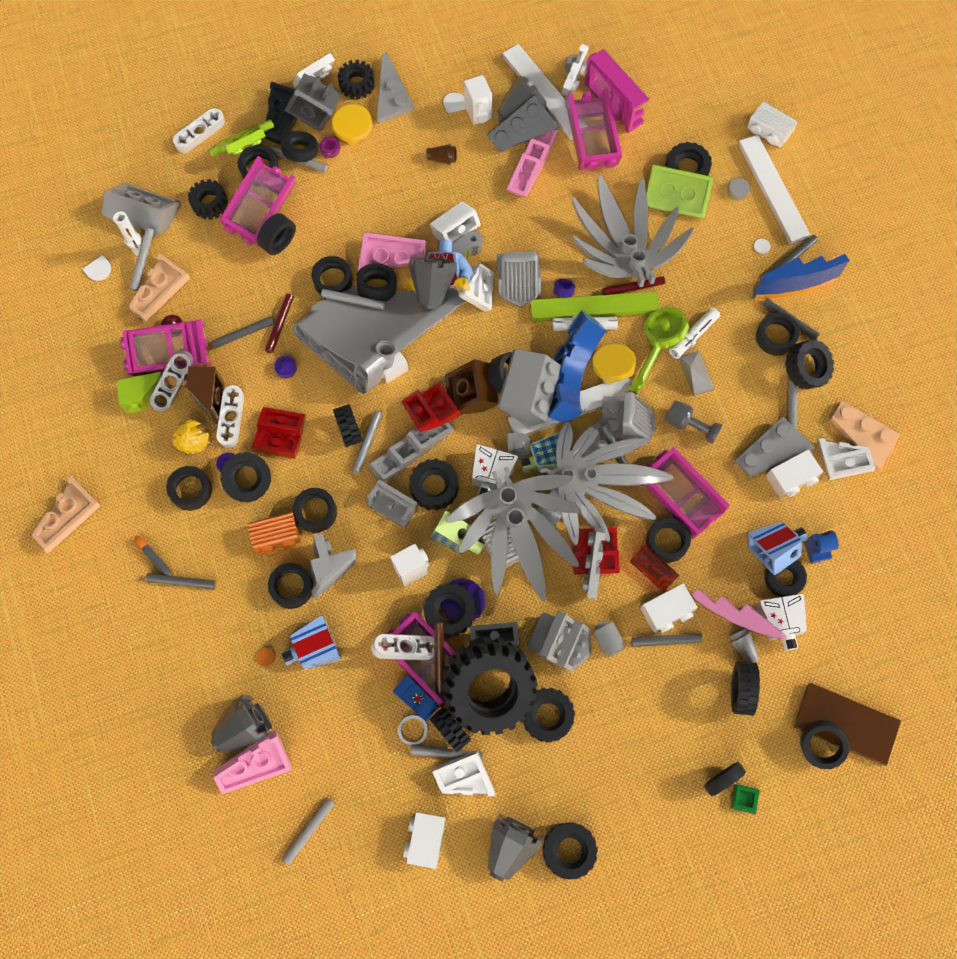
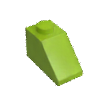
(136, 391)

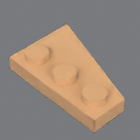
(159, 288)
(865, 432)
(68, 513)

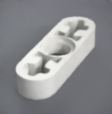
(183, 135)
(222, 423)
(396, 653)

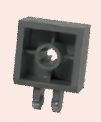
(312, 101)

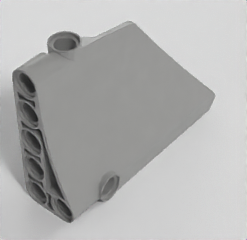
(365, 339)

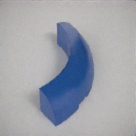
(573, 357)

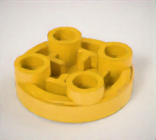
(352, 123)
(613, 363)

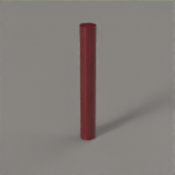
(632, 286)
(279, 323)

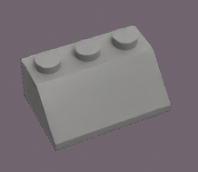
(141, 206)
(529, 387)

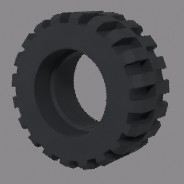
(500, 712)

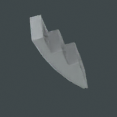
(408, 451)

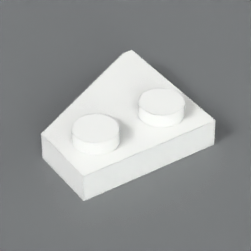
(578, 67)
(480, 288)
(844, 459)
(464, 776)

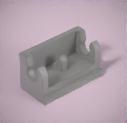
(392, 503)

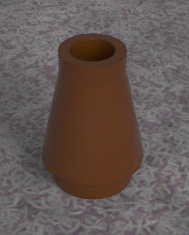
(444, 154)

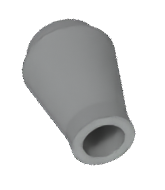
(744, 644)

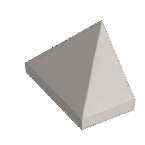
(696, 373)

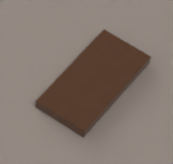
(867, 730)

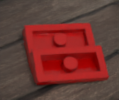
(430, 408)
(278, 432)
(610, 558)

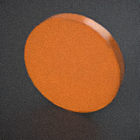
(265, 656)

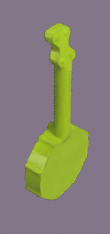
(663, 329)

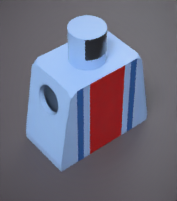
(776, 545)
(312, 646)

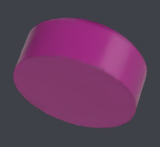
(330, 147)

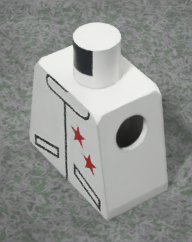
(486, 462)
(787, 615)

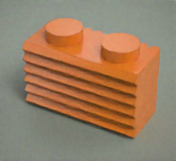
(274, 533)

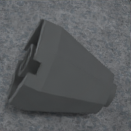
(516, 96)
(431, 279)
(241, 726)
(511, 847)

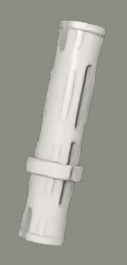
(133, 241)
(564, 324)
(695, 332)

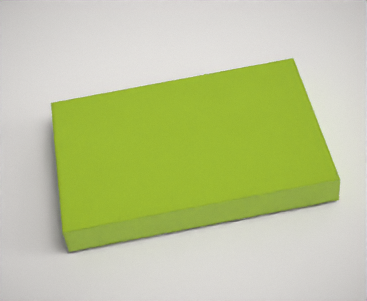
(678, 188)

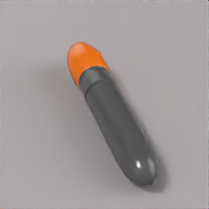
(152, 555)

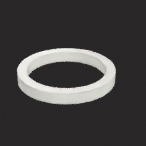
(412, 717)

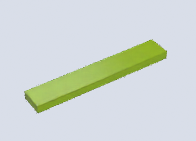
(595, 306)

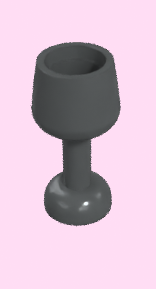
(681, 415)

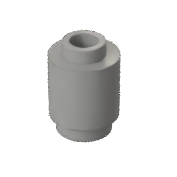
(608, 638)

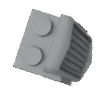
(519, 277)
(627, 417)
(326, 567)
(561, 640)

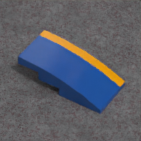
(799, 277)

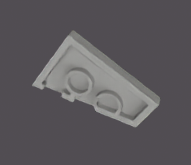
(773, 448)
(592, 561)

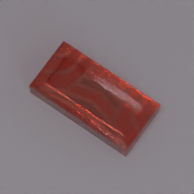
(654, 568)

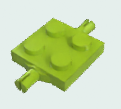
(236, 142)

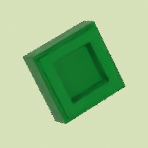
(745, 799)

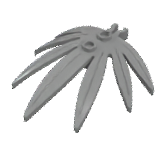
(630, 253)
(589, 475)
(513, 510)

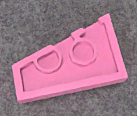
(390, 250)
(253, 765)

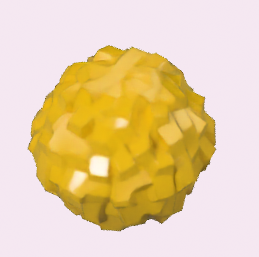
(188, 438)

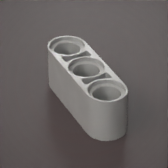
(164, 388)

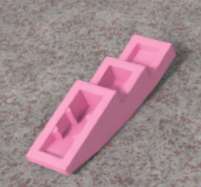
(531, 163)
(747, 617)

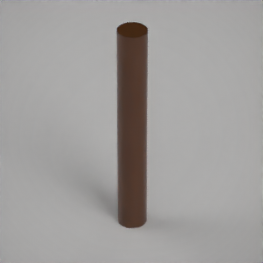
(439, 655)

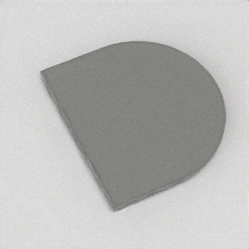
(519, 444)

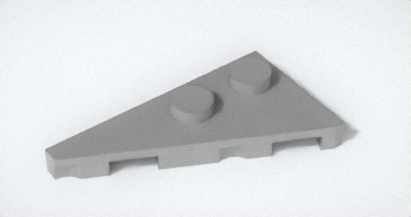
(392, 95)

